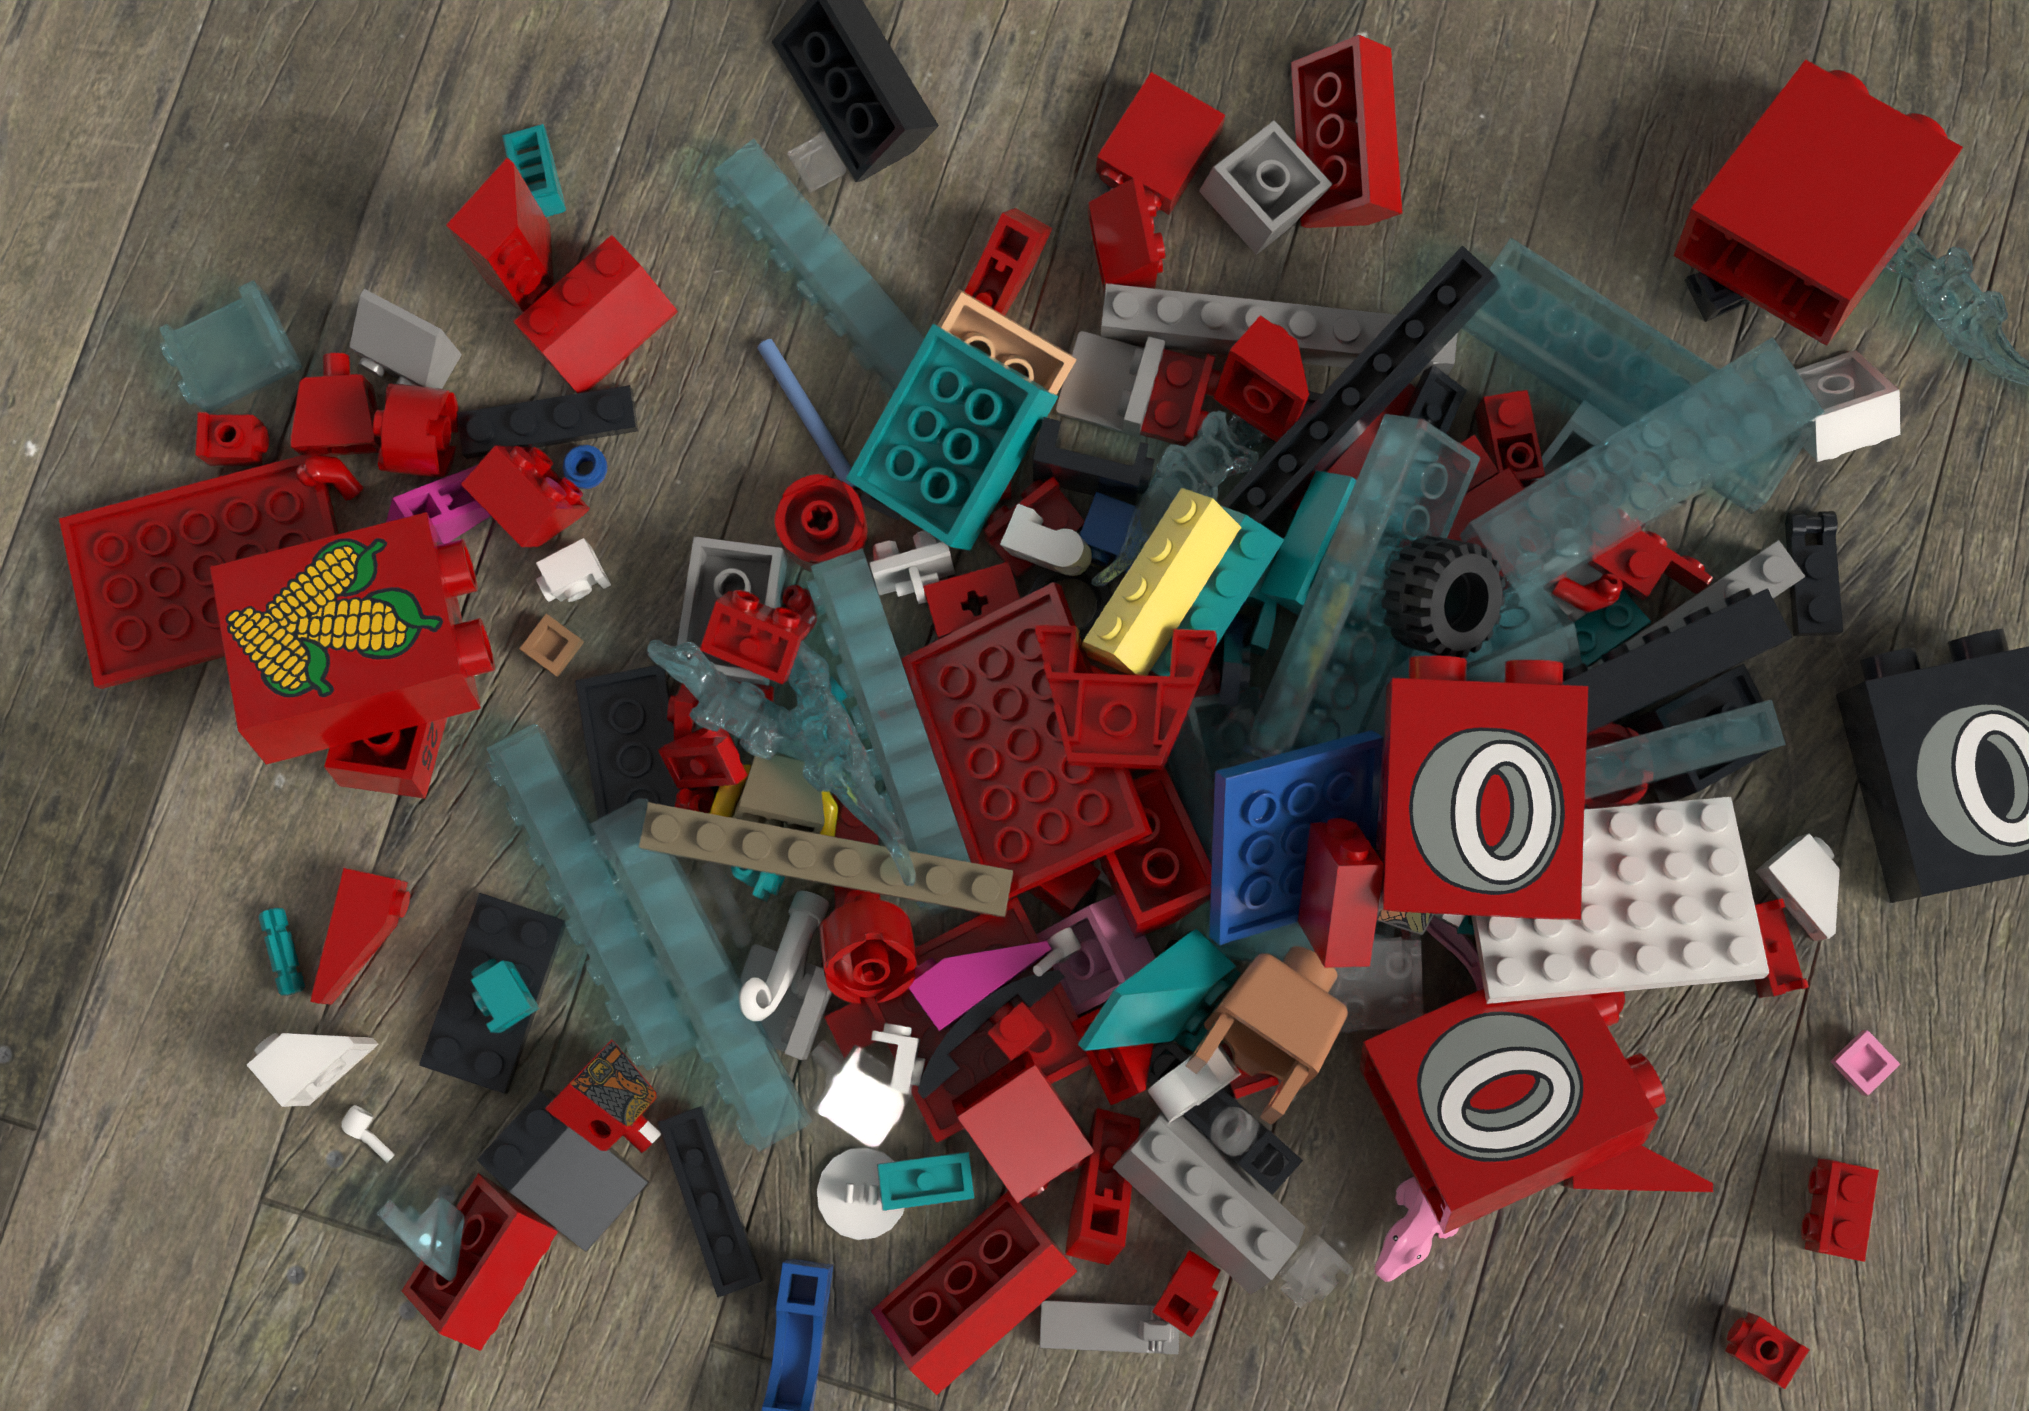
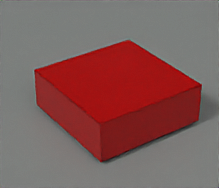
(852, 1026)

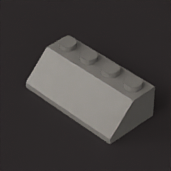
(1211, 1200)

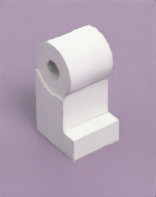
(1055, 550)
(1184, 1089)

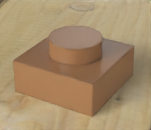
(551, 645)

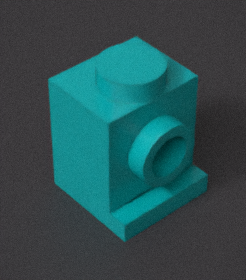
(502, 994)

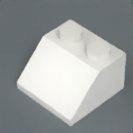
(1857, 405)
(306, 1065)

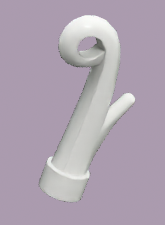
(759, 998)

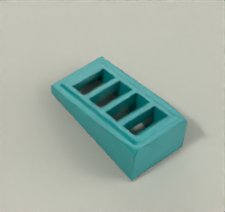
(548, 192)

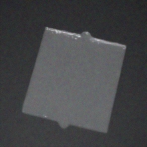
(862, 1099)

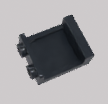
(1086, 472)

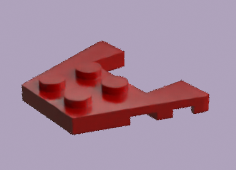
(1117, 716)

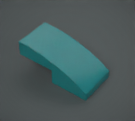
(1265, 621)

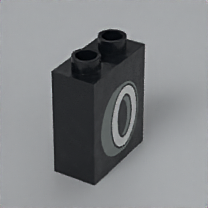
(1944, 764)

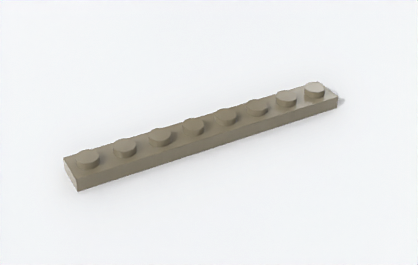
(823, 859)

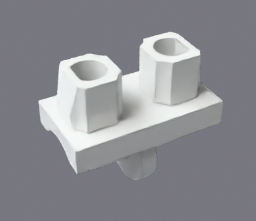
(911, 569)

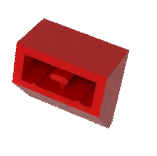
(1124, 236)
(525, 494)

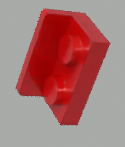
(1178, 397)
(1048, 504)
(754, 635)
(1840, 1209)

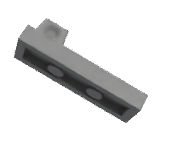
(1105, 1327)

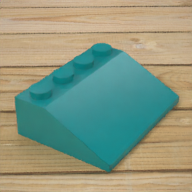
(951, 438)

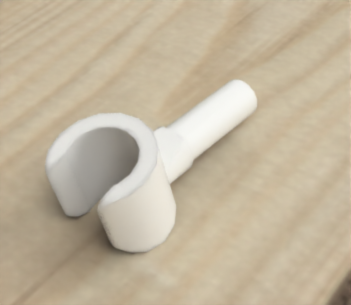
(1063, 945)
(356, 1124)

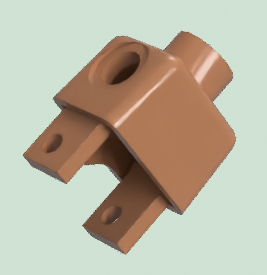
(1277, 1023)

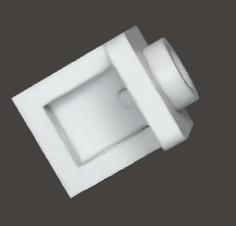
(907, 1067)

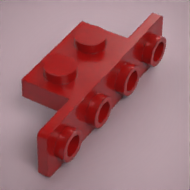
(1643, 560)

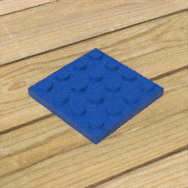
(1265, 827)

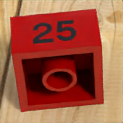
(389, 762)

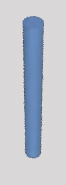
(805, 410)

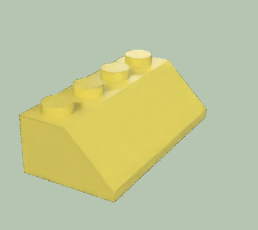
(1161, 584)

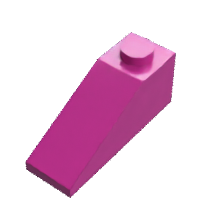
(447, 504)
(960, 982)

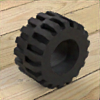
(1443, 596)

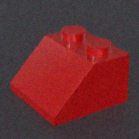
(1264, 379)

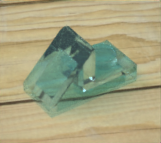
(430, 1235)

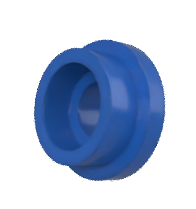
(576, 457)

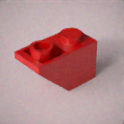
(1510, 434)

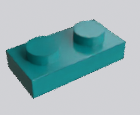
(925, 1181)

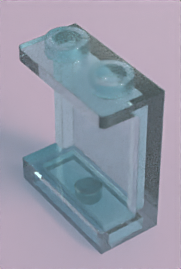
(230, 351)

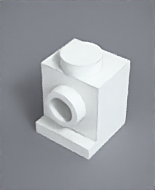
(571, 573)

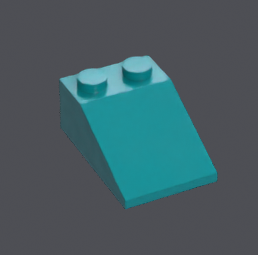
(1163, 997)

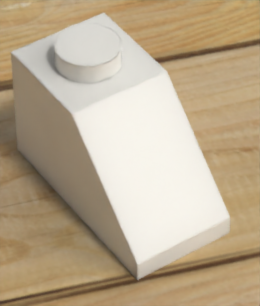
(1807, 883)

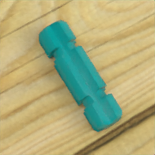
(281, 951)

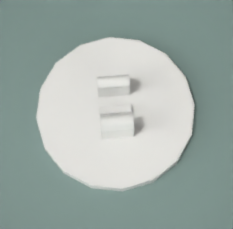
(851, 1195)

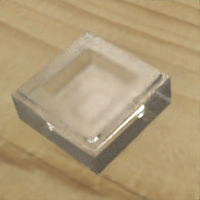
(816, 162)

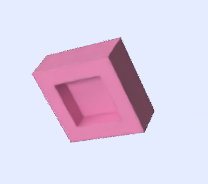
(1865, 1062)

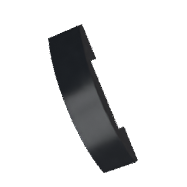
(942, 1065)
(1269, 1158)

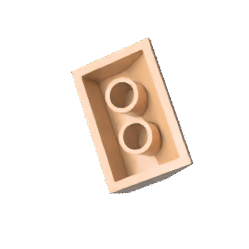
(1007, 341)

